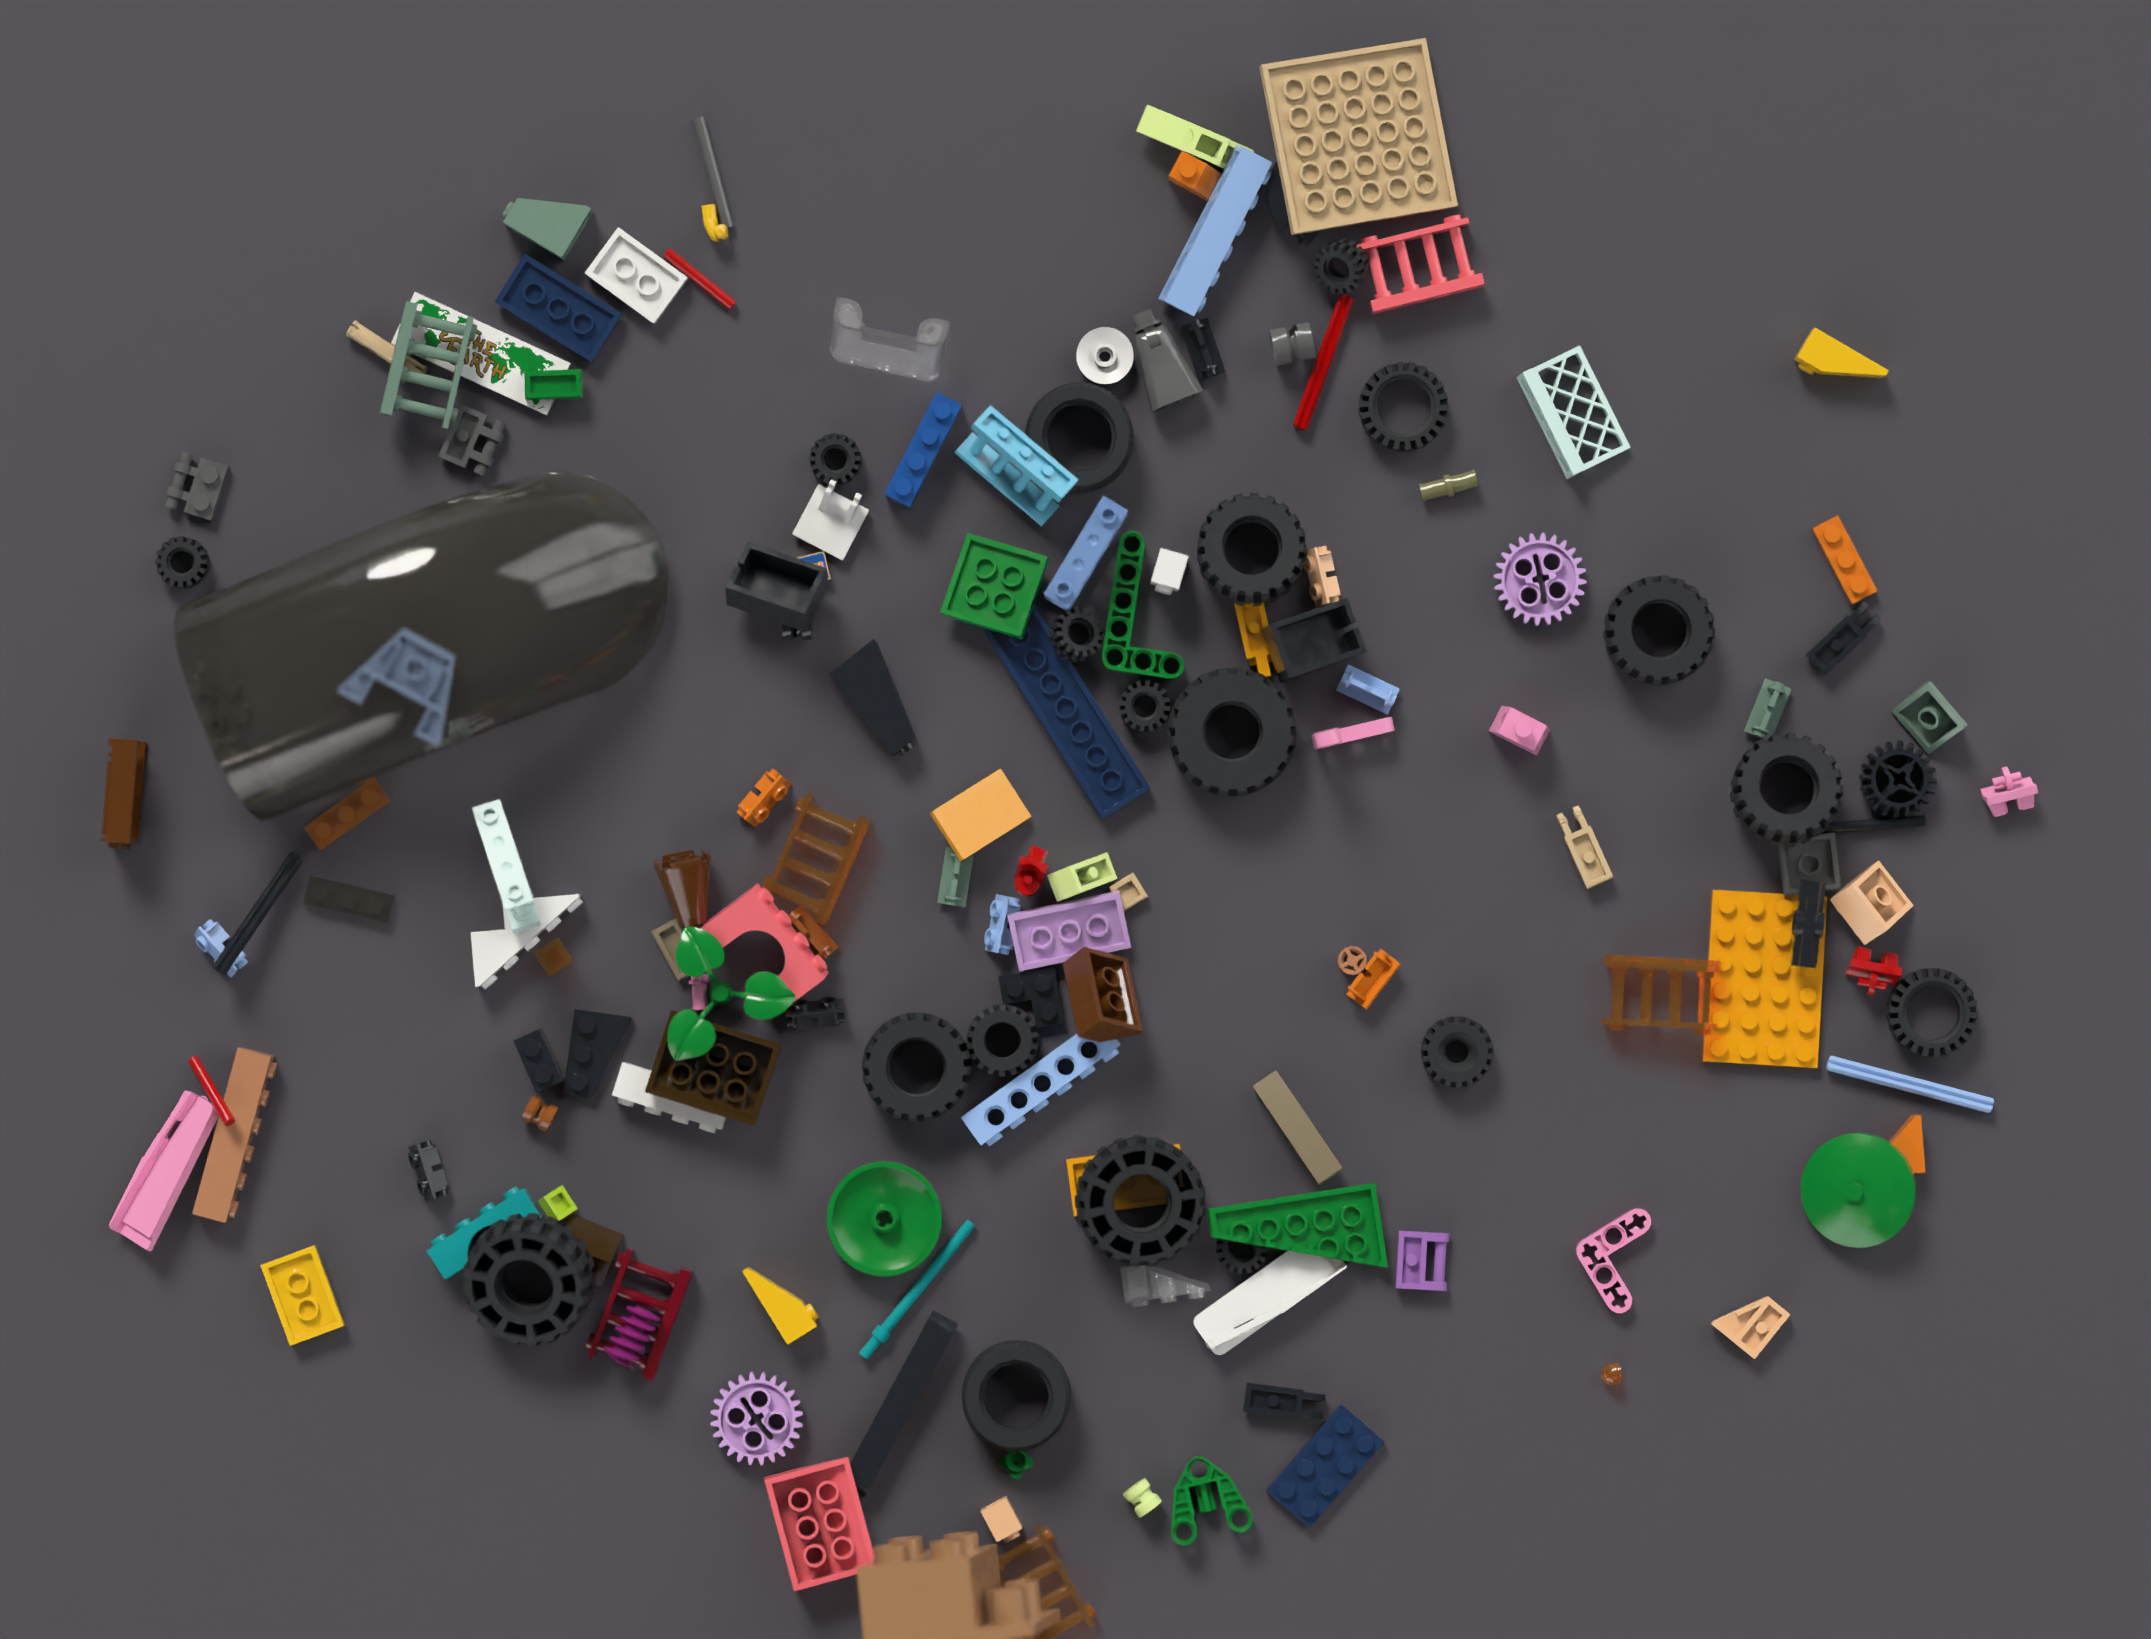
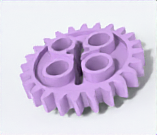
(1566, 574)
(735, 1433)

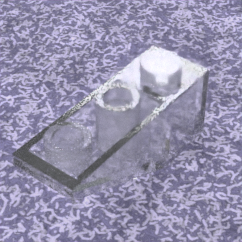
(1156, 1282)

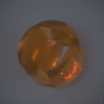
(1612, 1374)

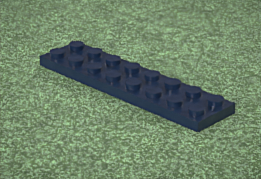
(1070, 716)

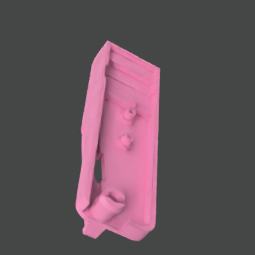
(164, 1171)

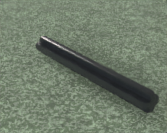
(257, 913)

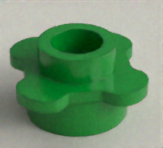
(1016, 1470)

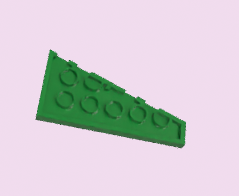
(1320, 1223)

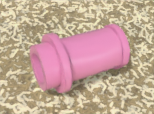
(700, 992)

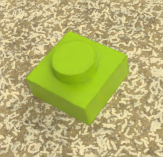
(557, 1203)

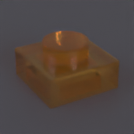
(553, 957)

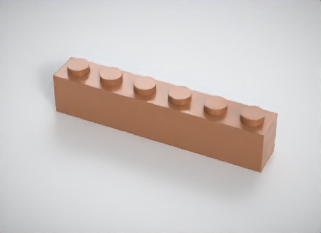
(232, 1144)

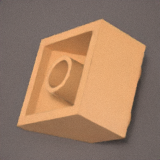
(1871, 902)

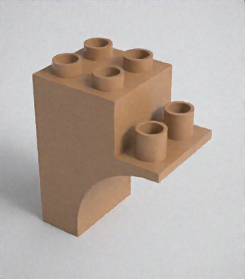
(946, 1592)

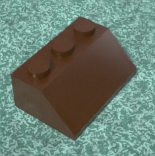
(1102, 995)

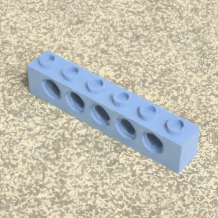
(977, 1118)

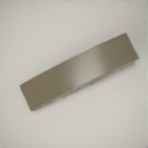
(1297, 1127)

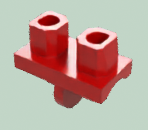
(1030, 871)
(1873, 974)

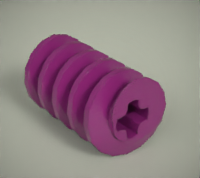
(631, 1335)

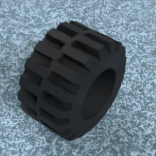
(1002, 1065)

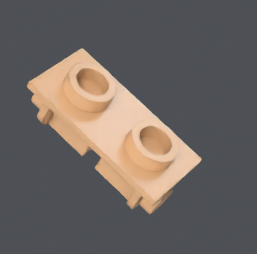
(1321, 589)

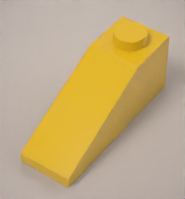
(1828, 356)
(786, 1310)

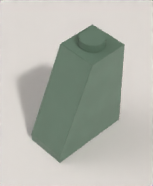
(548, 223)

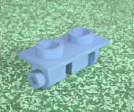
(1368, 689)
(998, 936)
(212, 940)

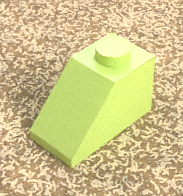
(1082, 876)

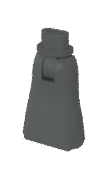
(1162, 363)

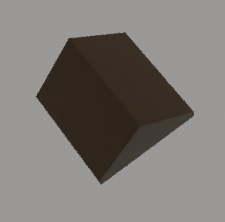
(601, 1244)

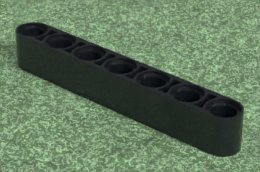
(901, 1400)

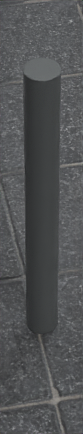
(713, 172)

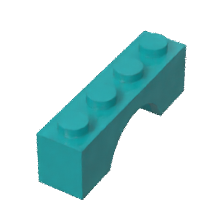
(452, 1252)

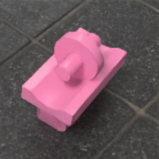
(2007, 788)

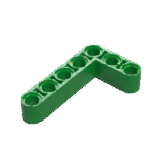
(1127, 616)

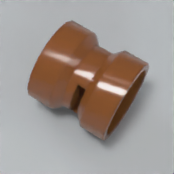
(545, 1116)

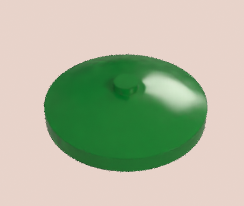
(1858, 1190)
(884, 1218)

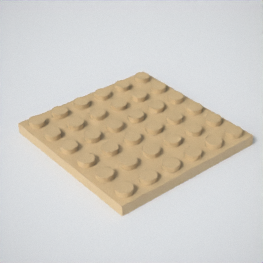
(1358, 136)

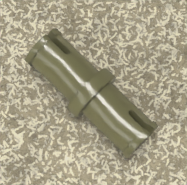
(1448, 485)

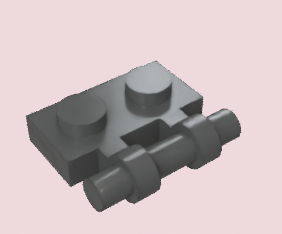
(464, 436)
(205, 489)

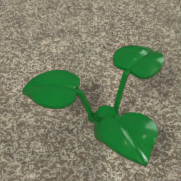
(699, 953)

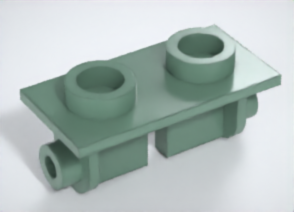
(1767, 709)
(955, 879)

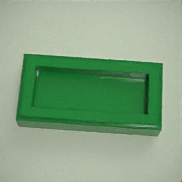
(553, 384)

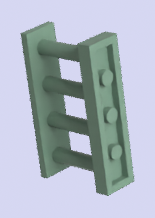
(407, 346)

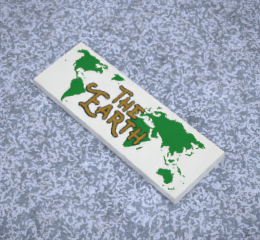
(493, 357)

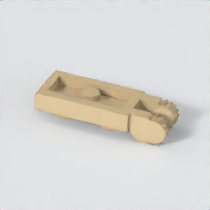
(1585, 850)

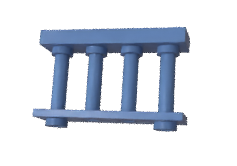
(1085, 553)

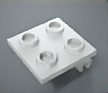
(831, 521)

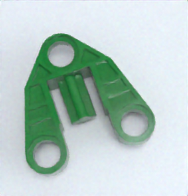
(1229, 1494)

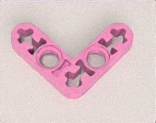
(1352, 733)
(1603, 1249)

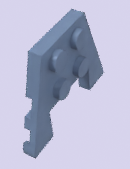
(414, 669)

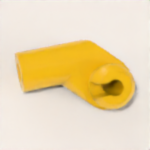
(711, 225)

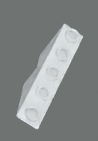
(499, 948)

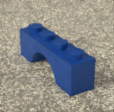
(923, 450)

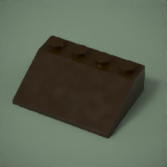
(723, 1081)

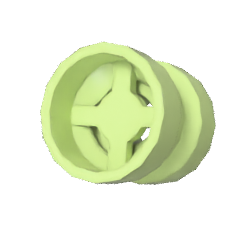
(1142, 1497)

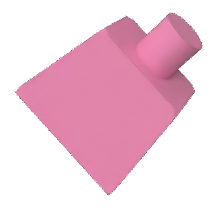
(1519, 729)

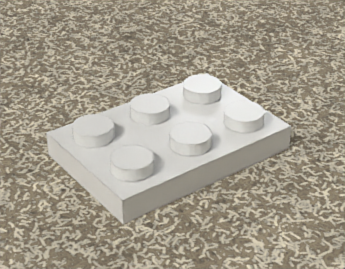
(636, 275)

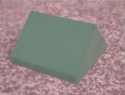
(1929, 717)

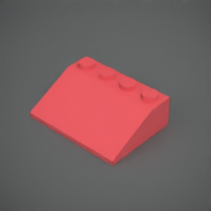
(819, 1522)

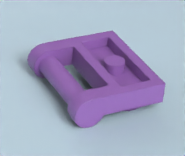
(1412, 1260)

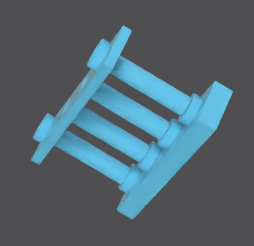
(1023, 454)

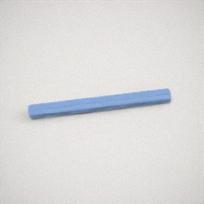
(1910, 1084)

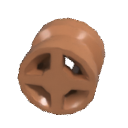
(1348, 956)

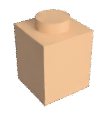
(1002, 1520)

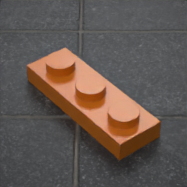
(1844, 560)

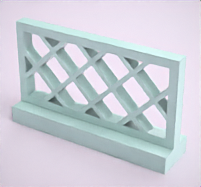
(1549, 417)

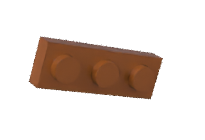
(347, 814)

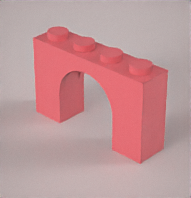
(757, 912)

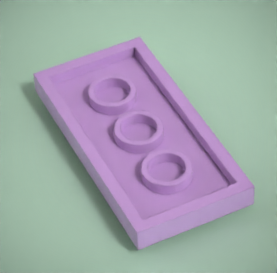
(1060, 930)

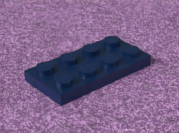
(558, 308)
(1325, 1465)

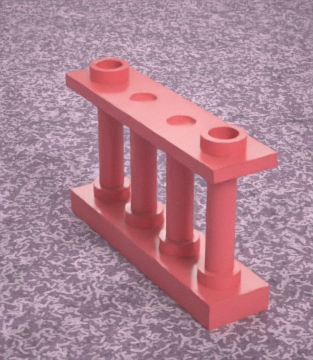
(1439, 287)

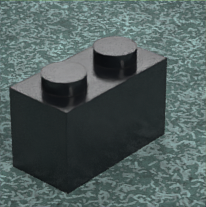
(539, 1060)

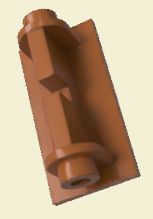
(818, 939)

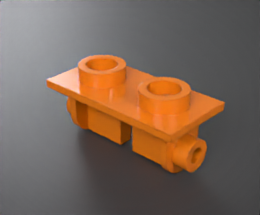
(757, 808)
(1377, 974)

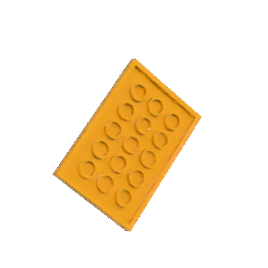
(1760, 1000)

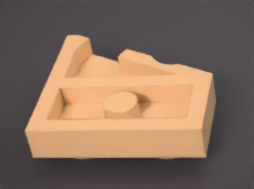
(1752, 1324)

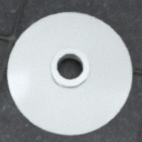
(1110, 341)

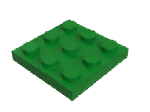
(994, 586)

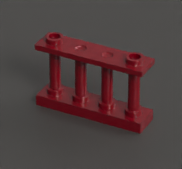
(667, 1308)

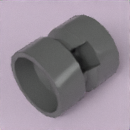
(1292, 343)

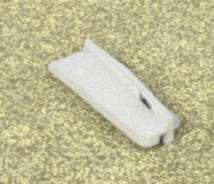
(1263, 1298)

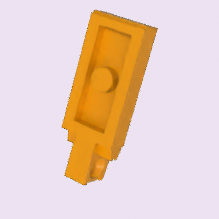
(1250, 623)

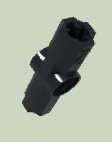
(1808, 923)

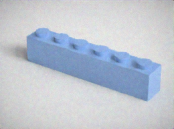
(1215, 231)

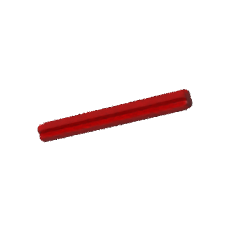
(1323, 362)

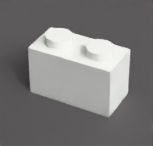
(1168, 571)

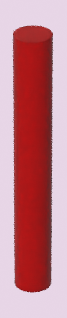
(699, 279)
(211, 1091)

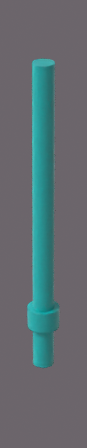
(882, 1333)

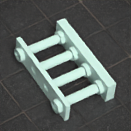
(506, 866)

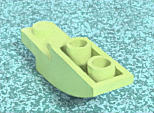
(1186, 136)

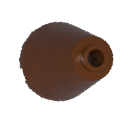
(686, 885)

